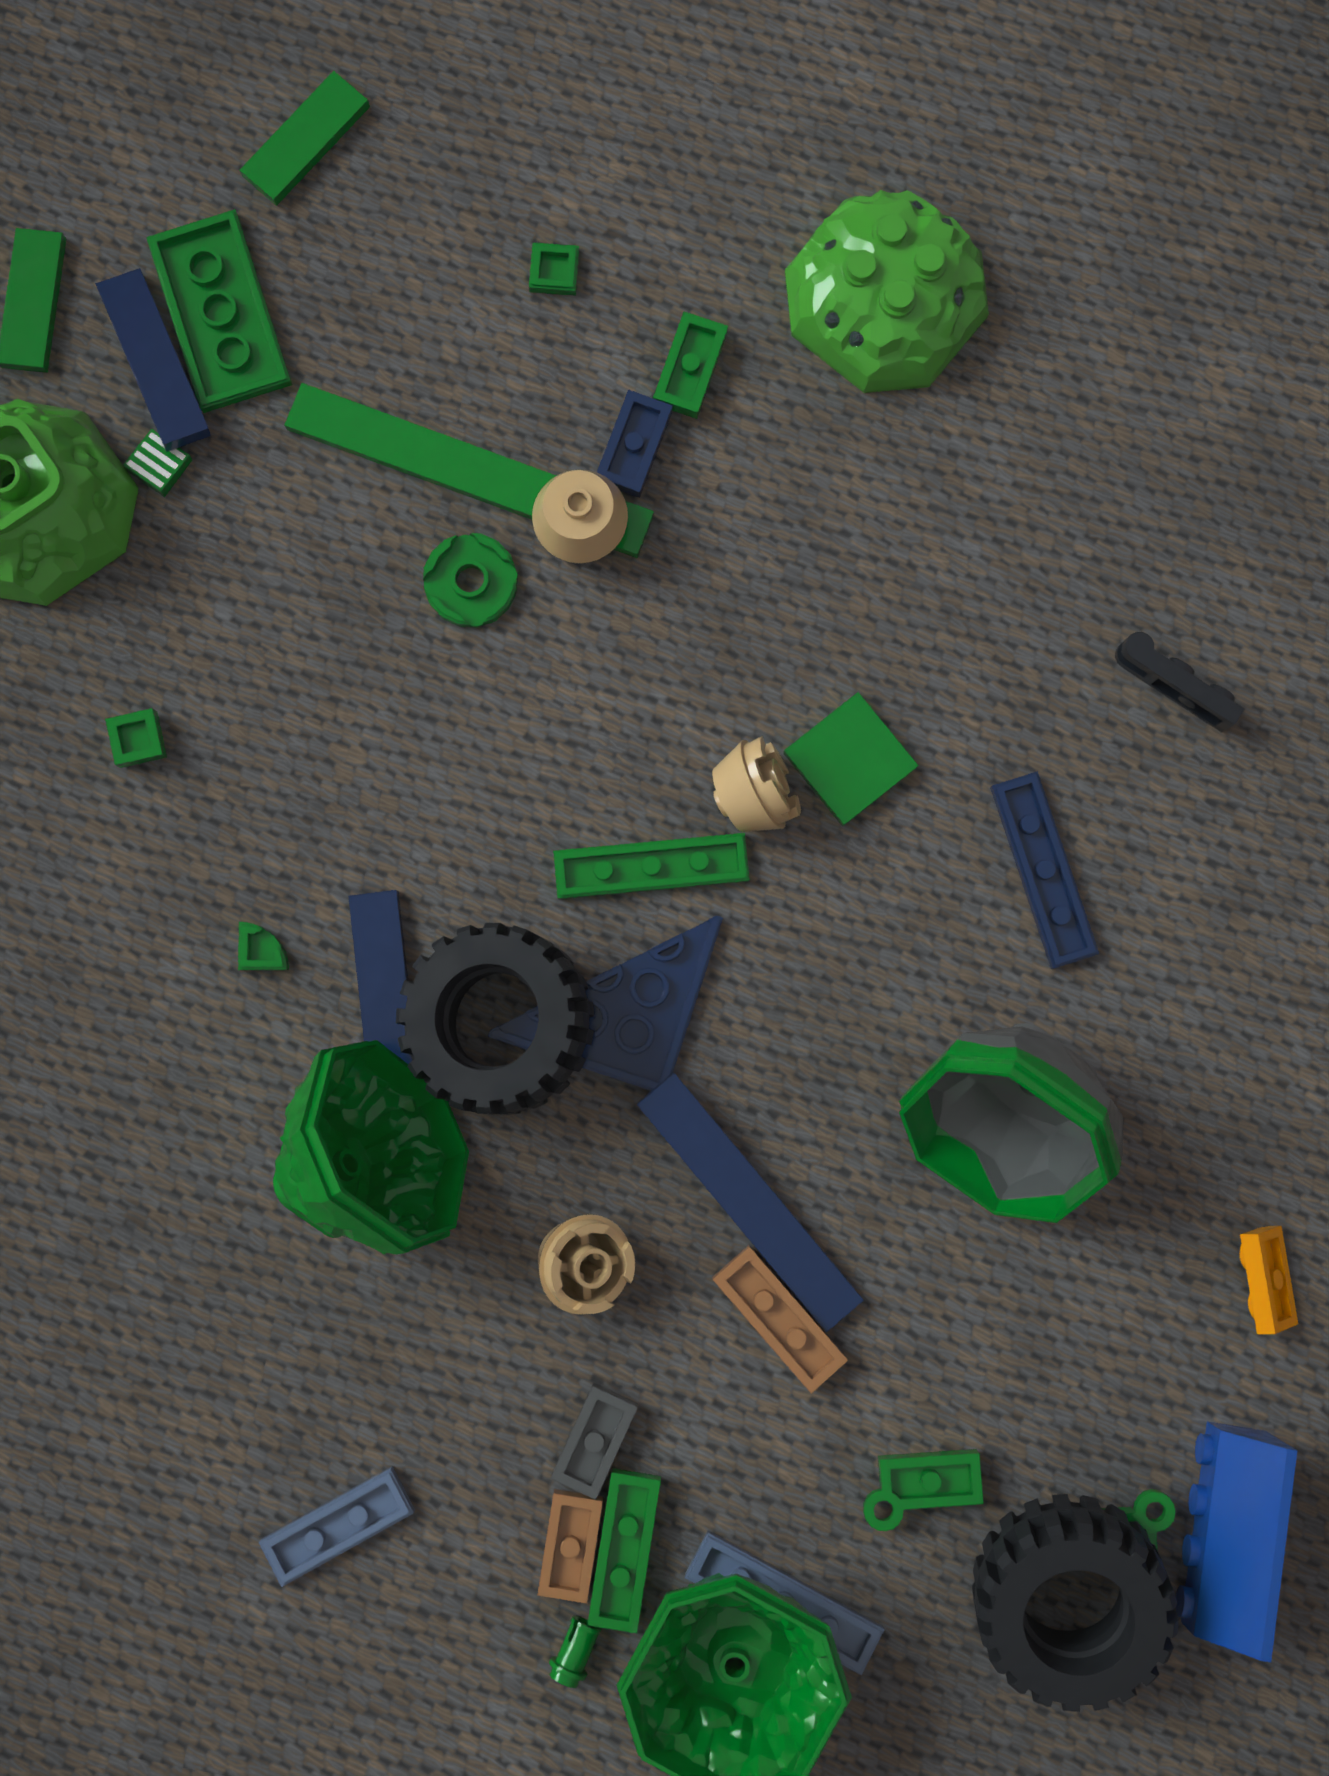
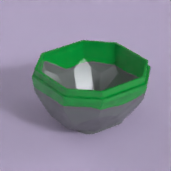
(1015, 1123)

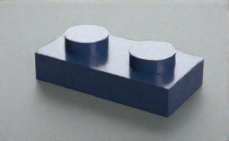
(635, 442)

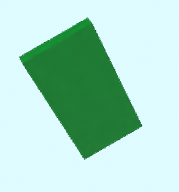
(219, 311)

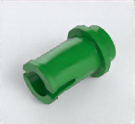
(574, 1653)

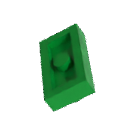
(691, 364)

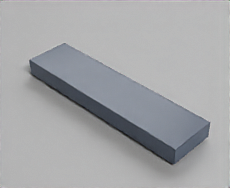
(852, 1632)

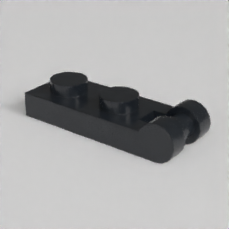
(1177, 682)

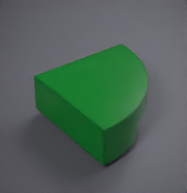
(259, 949)

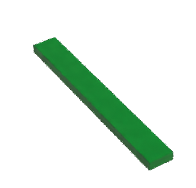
(434, 457)

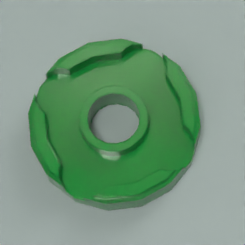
(474, 607)

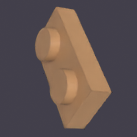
(570, 1546)

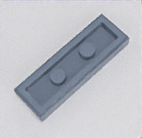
(336, 1526)

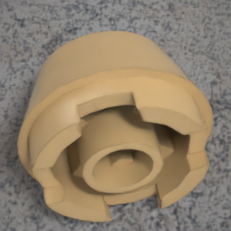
(579, 516)
(754, 787)
(585, 1264)

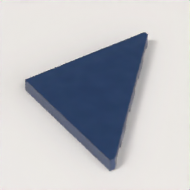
(638, 1009)

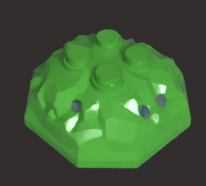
(887, 291)

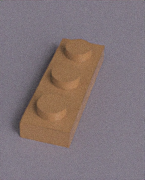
(780, 1319)

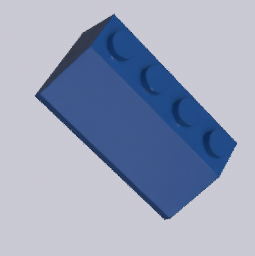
(1237, 1538)

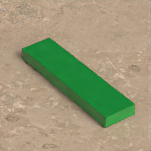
(651, 866)

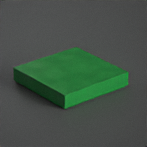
(850, 759)

